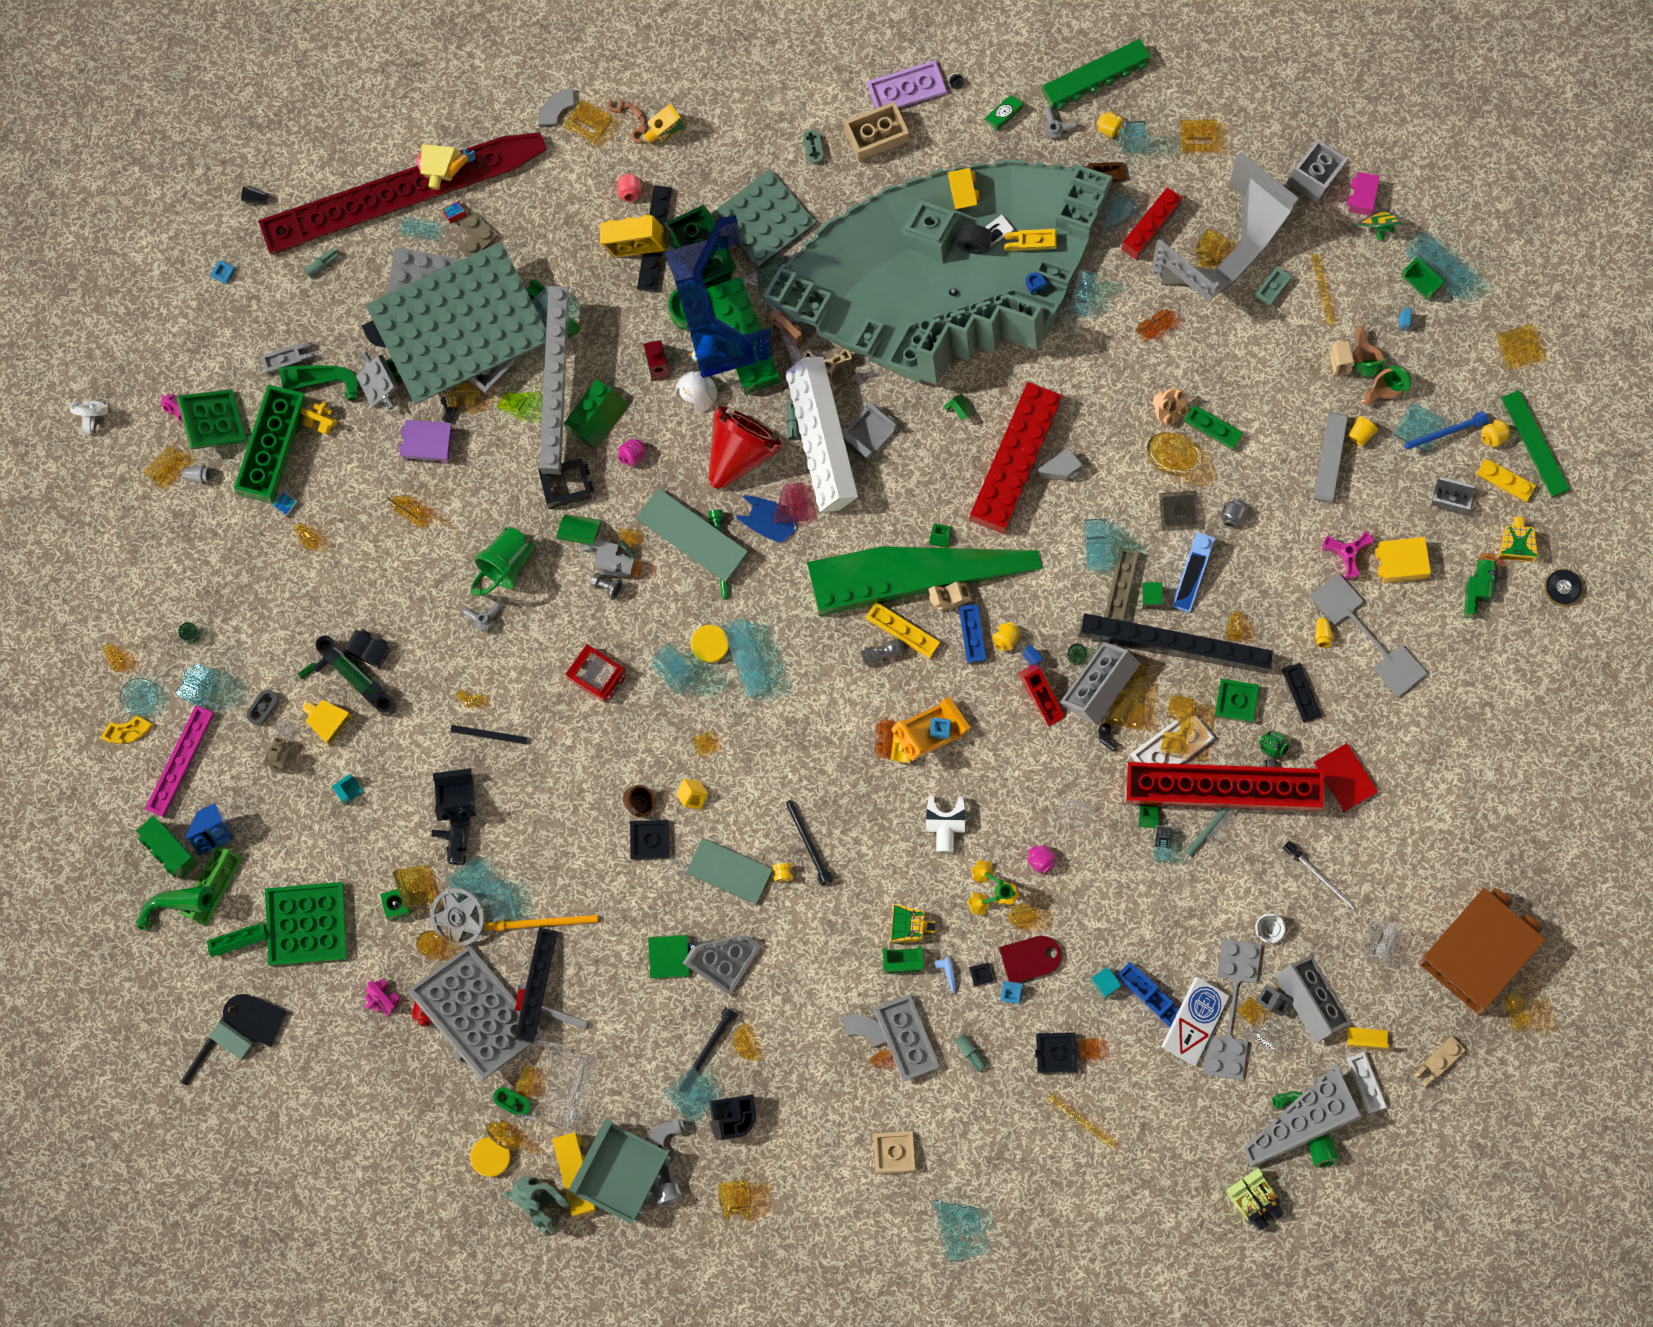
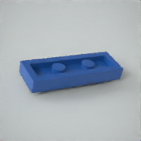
(972, 634)

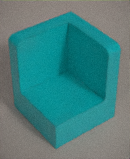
(347, 789)
(1105, 982)

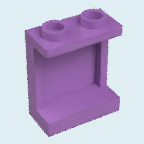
(426, 440)

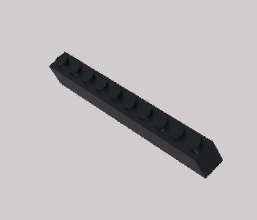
(1175, 643)

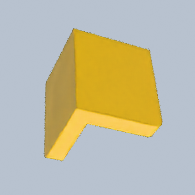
(692, 794)

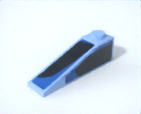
(1193, 572)

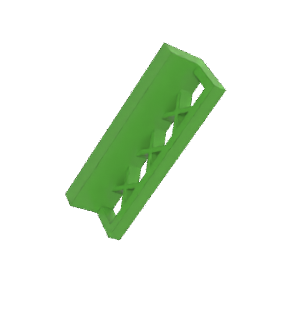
(221, 875)

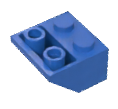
(208, 830)

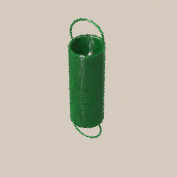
(306, 671)

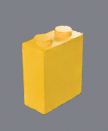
(1402, 560)

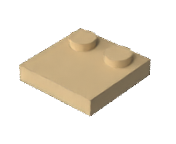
(894, 1152)

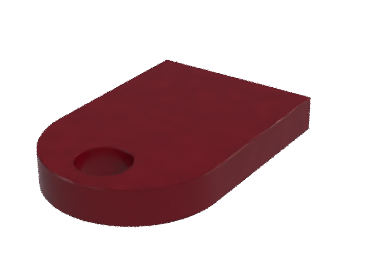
(1028, 959)

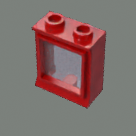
(596, 673)

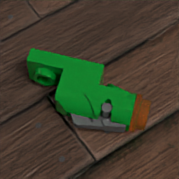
(1482, 585)

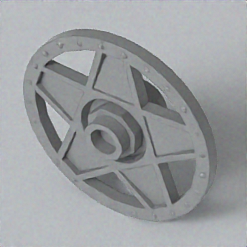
(457, 916)

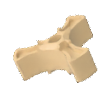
(834, 364)

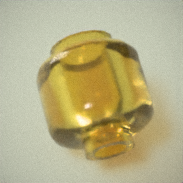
(1023, 916)

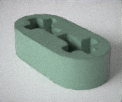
(809, 148)

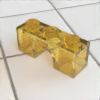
(1175, 743)

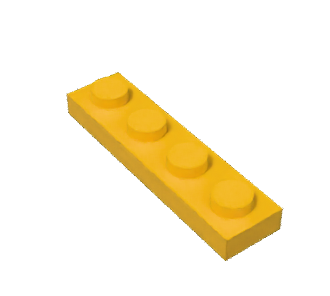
(902, 630)

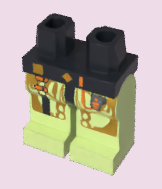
(1259, 1204)

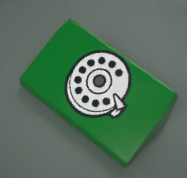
(1004, 112)

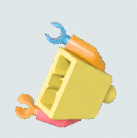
(441, 163)

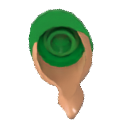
(1367, 358)
(1388, 384)

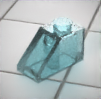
(1120, 212)

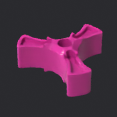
(1348, 552)

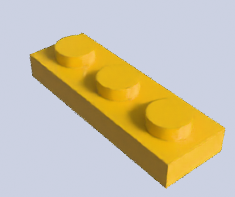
(1506, 480)

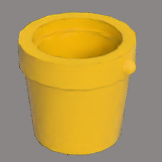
(1362, 431)

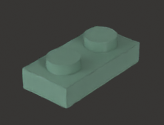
(1273, 286)

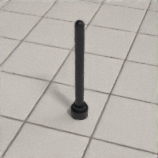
(823, 874)
(727, 1017)

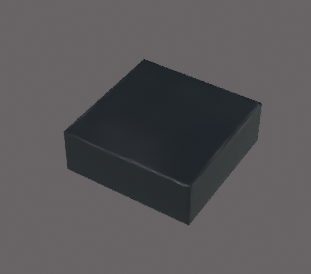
(980, 974)

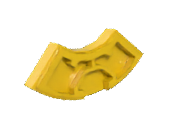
(126, 732)

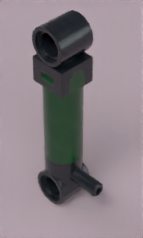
(354, 674)

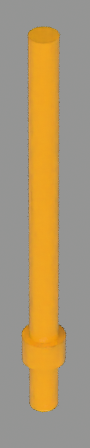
(502, 925)

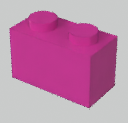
(1364, 193)

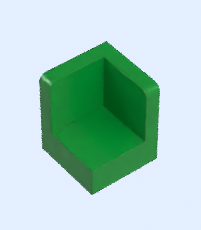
(1151, 594)

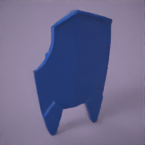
(762, 517)

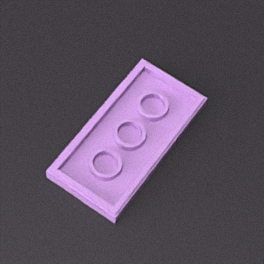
(908, 86)

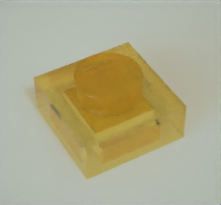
(629, 536)
(704, 743)
(1250, 1010)

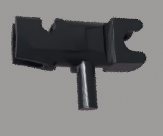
(457, 840)

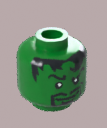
(1274, 744)

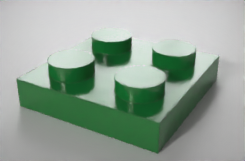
(1236, 700)

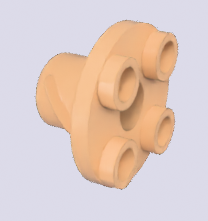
(1170, 405)

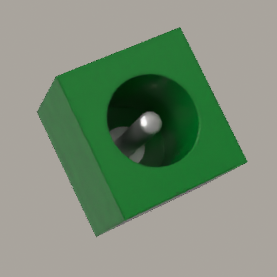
(393, 905)

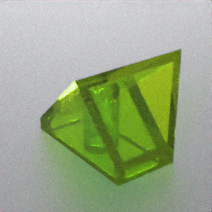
(516, 404)

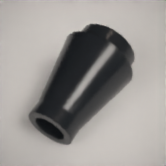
(253, 195)

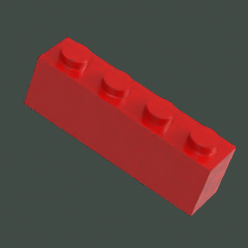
(1151, 223)

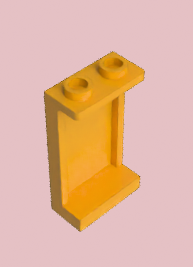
(915, 731)

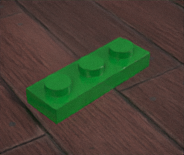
(1213, 427)
(236, 939)

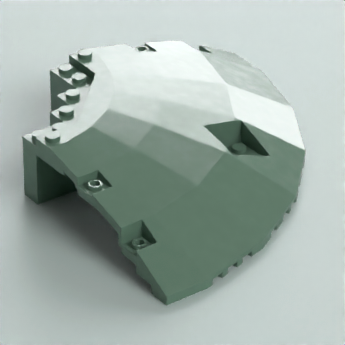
(887, 275)

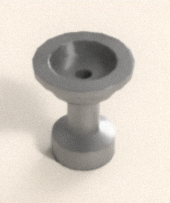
(612, 588)

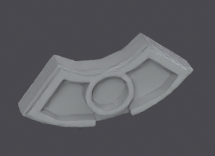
(555, 106)
(864, 1027)

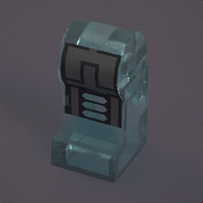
(1162, 844)

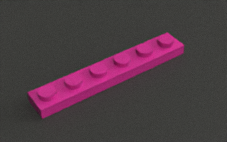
(179, 761)

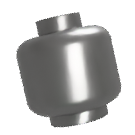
(1234, 513)

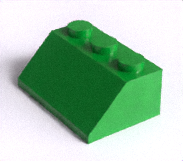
(595, 414)

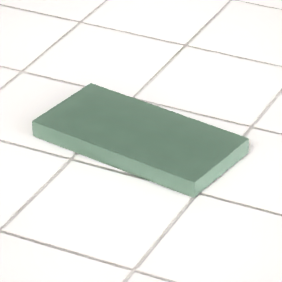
(729, 871)

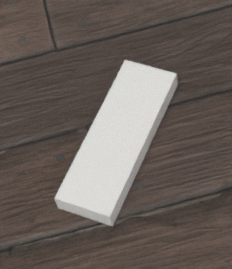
(1366, 1082)

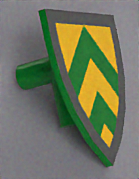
(1382, 221)

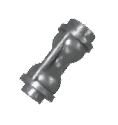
(874, 654)

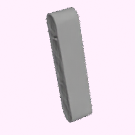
(1330, 456)

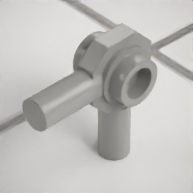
(1053, 128)
(483, 621)

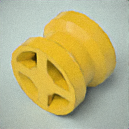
(783, 872)

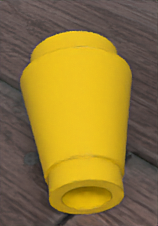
(1323, 633)

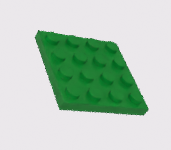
(305, 924)

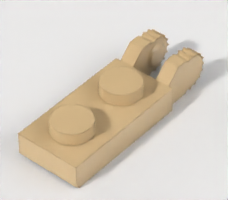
(1441, 1059)

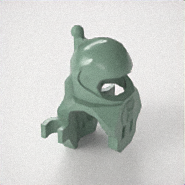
(525, 1196)

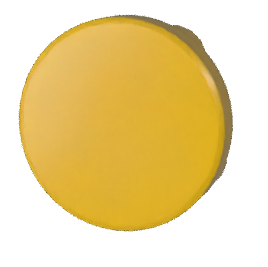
(709, 644)
(489, 1158)

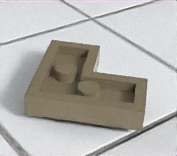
(480, 234)

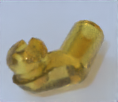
(470, 701)

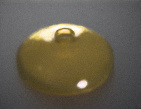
(1173, 454)

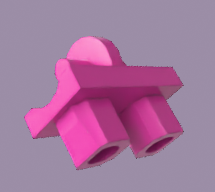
(378, 1000)

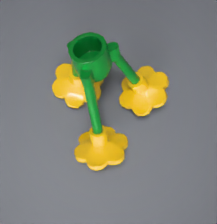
(1004, 892)

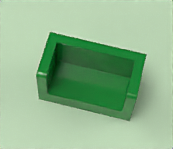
(1422, 279)
(903, 960)

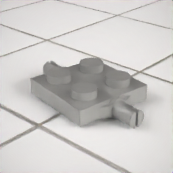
(377, 381)

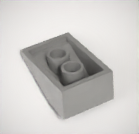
(1316, 171)

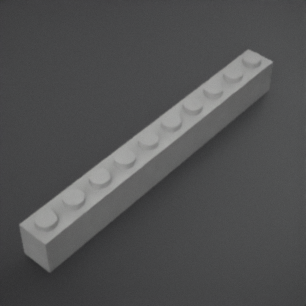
(554, 380)

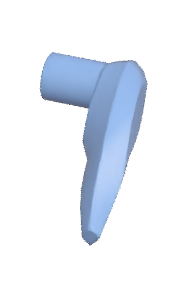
(947, 964)

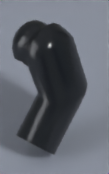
(450, 412)
(1105, 737)

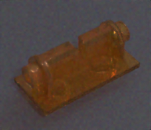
(1162, 321)
(883, 746)

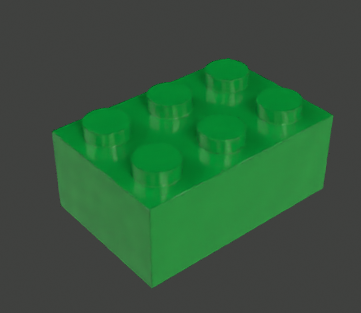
(166, 848)

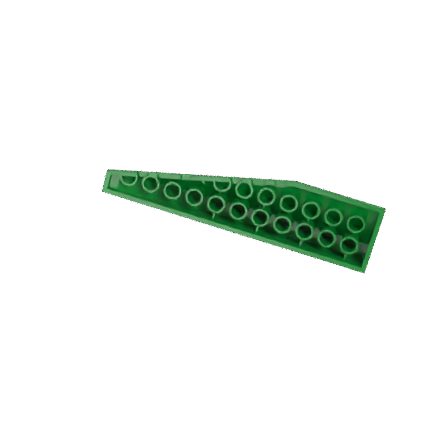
(904, 572)

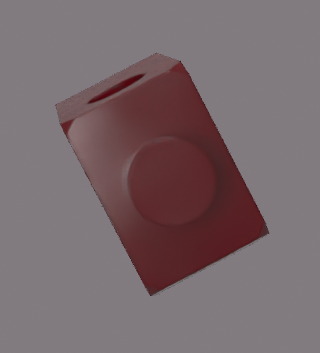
(656, 359)

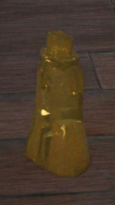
(1131, 700)

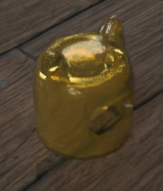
(1210, 248)
(735, 1198)

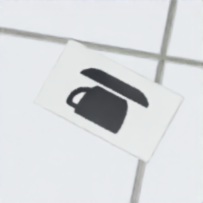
(999, 228)

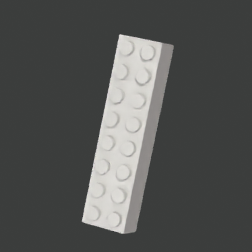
(821, 434)

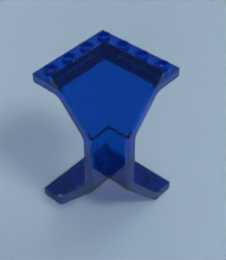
(715, 343)

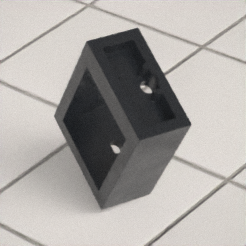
(572, 497)

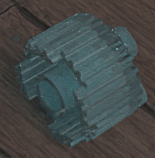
(196, 684)

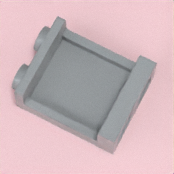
(869, 431)

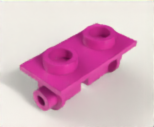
(170, 405)

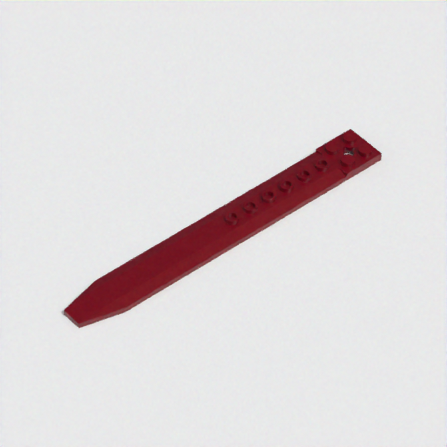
(394, 193)

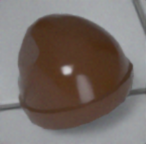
(639, 800)

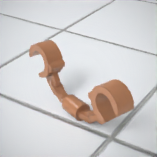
(623, 105)

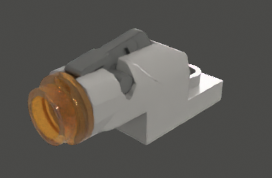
(612, 563)

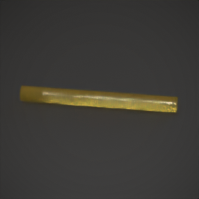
(1322, 289)
(1080, 1120)

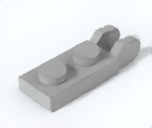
(286, 357)

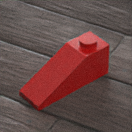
(1041, 694)

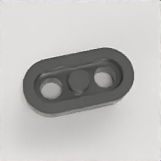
(262, 707)

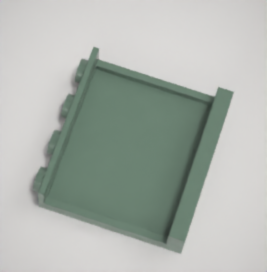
(619, 1172)

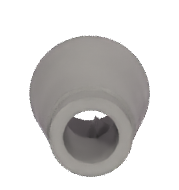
(197, 474)

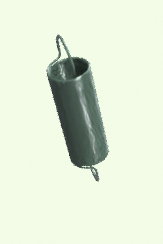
(626, 548)

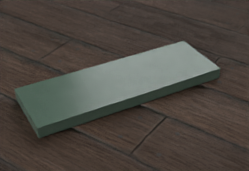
(692, 535)

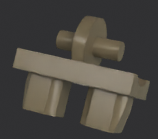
(277, 755)

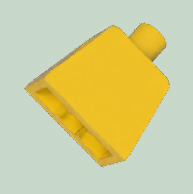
(326, 719)

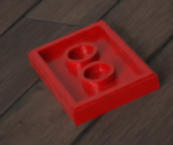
(1346, 777)

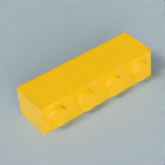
(570, 1160)

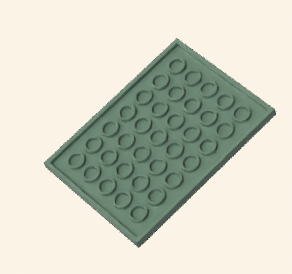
(457, 323)

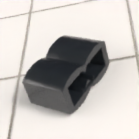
(367, 648)

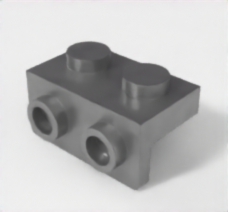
(1453, 495)

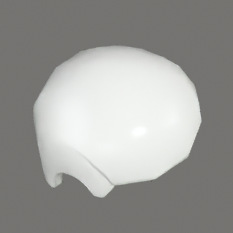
(1276, 926)

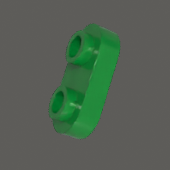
(512, 1101)

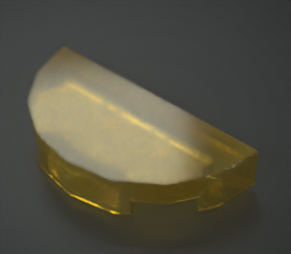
(743, 1043)

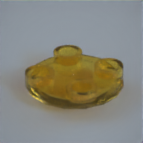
(503, 1135)

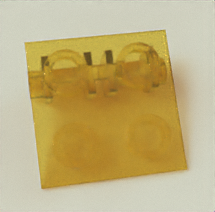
(403, 506)

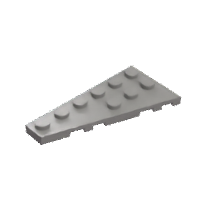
(1310, 1116)

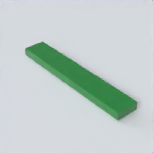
(1535, 443)

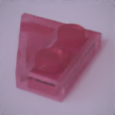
(791, 504)

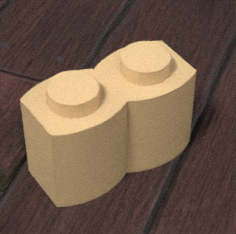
(1341, 358)

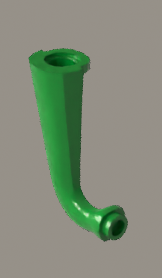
(304, 376)
(192, 899)
(1321, 1148)

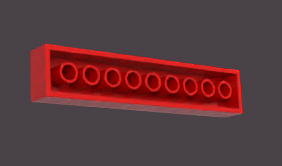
(1225, 786)

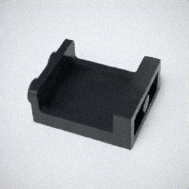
(454, 794)

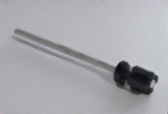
(1291, 849)

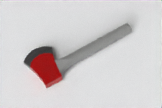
(548, 1011)

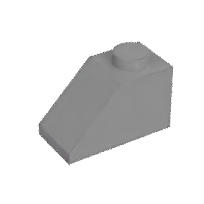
(1061, 467)

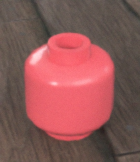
(629, 187)

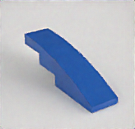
(1148, 993)

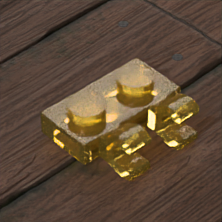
(1513, 1005)

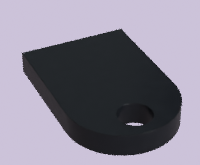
(255, 1018)

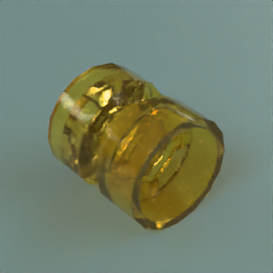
(430, 945)

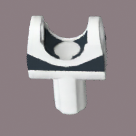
(945, 824)

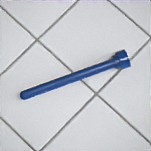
(1478, 420)

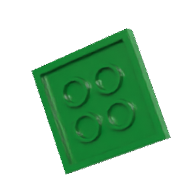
(211, 419)

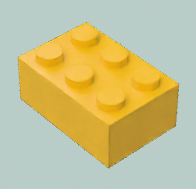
(632, 236)

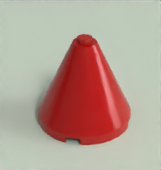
(737, 446)

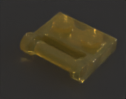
(591, 117)
(1198, 130)

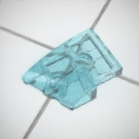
(956, 1223)

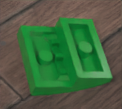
(579, 529)
(667, 956)

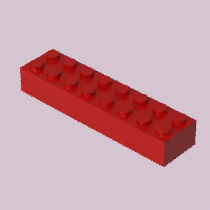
(1015, 458)

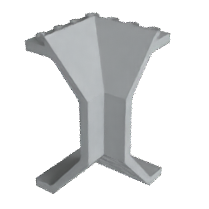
(1264, 211)

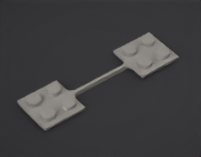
(1397, 668)
(1225, 1054)

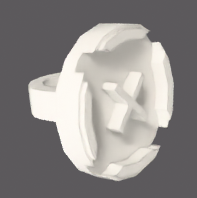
(88, 410)

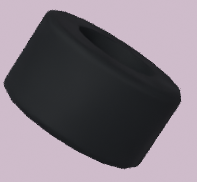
(974, 239)

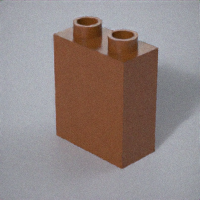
(1483, 949)

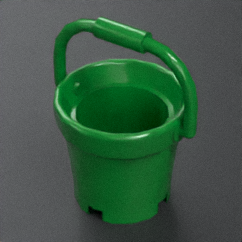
(503, 560)

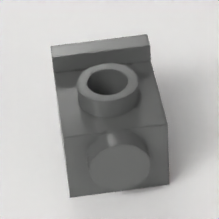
(1274, 1000)

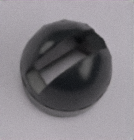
(958, 83)

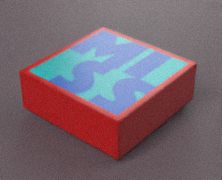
(454, 212)

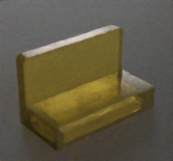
(165, 467)

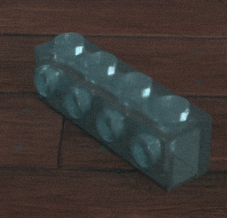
(1444, 264)
(747, 658)

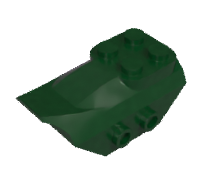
(694, 228)

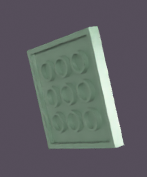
(766, 217)

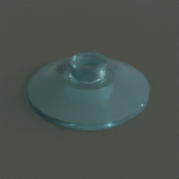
(132, 690)

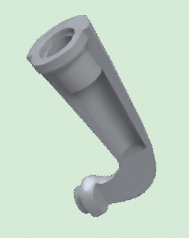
(667, 1190)

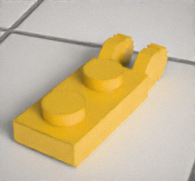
(1032, 240)

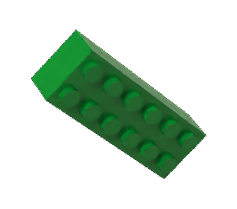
(733, 307)
(270, 444)

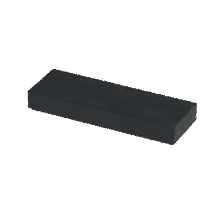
(1301, 692)

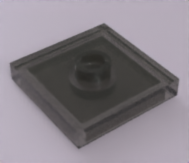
(1179, 510)

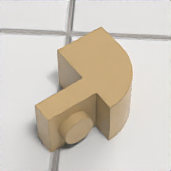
(949, 596)

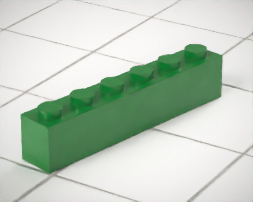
(1096, 74)

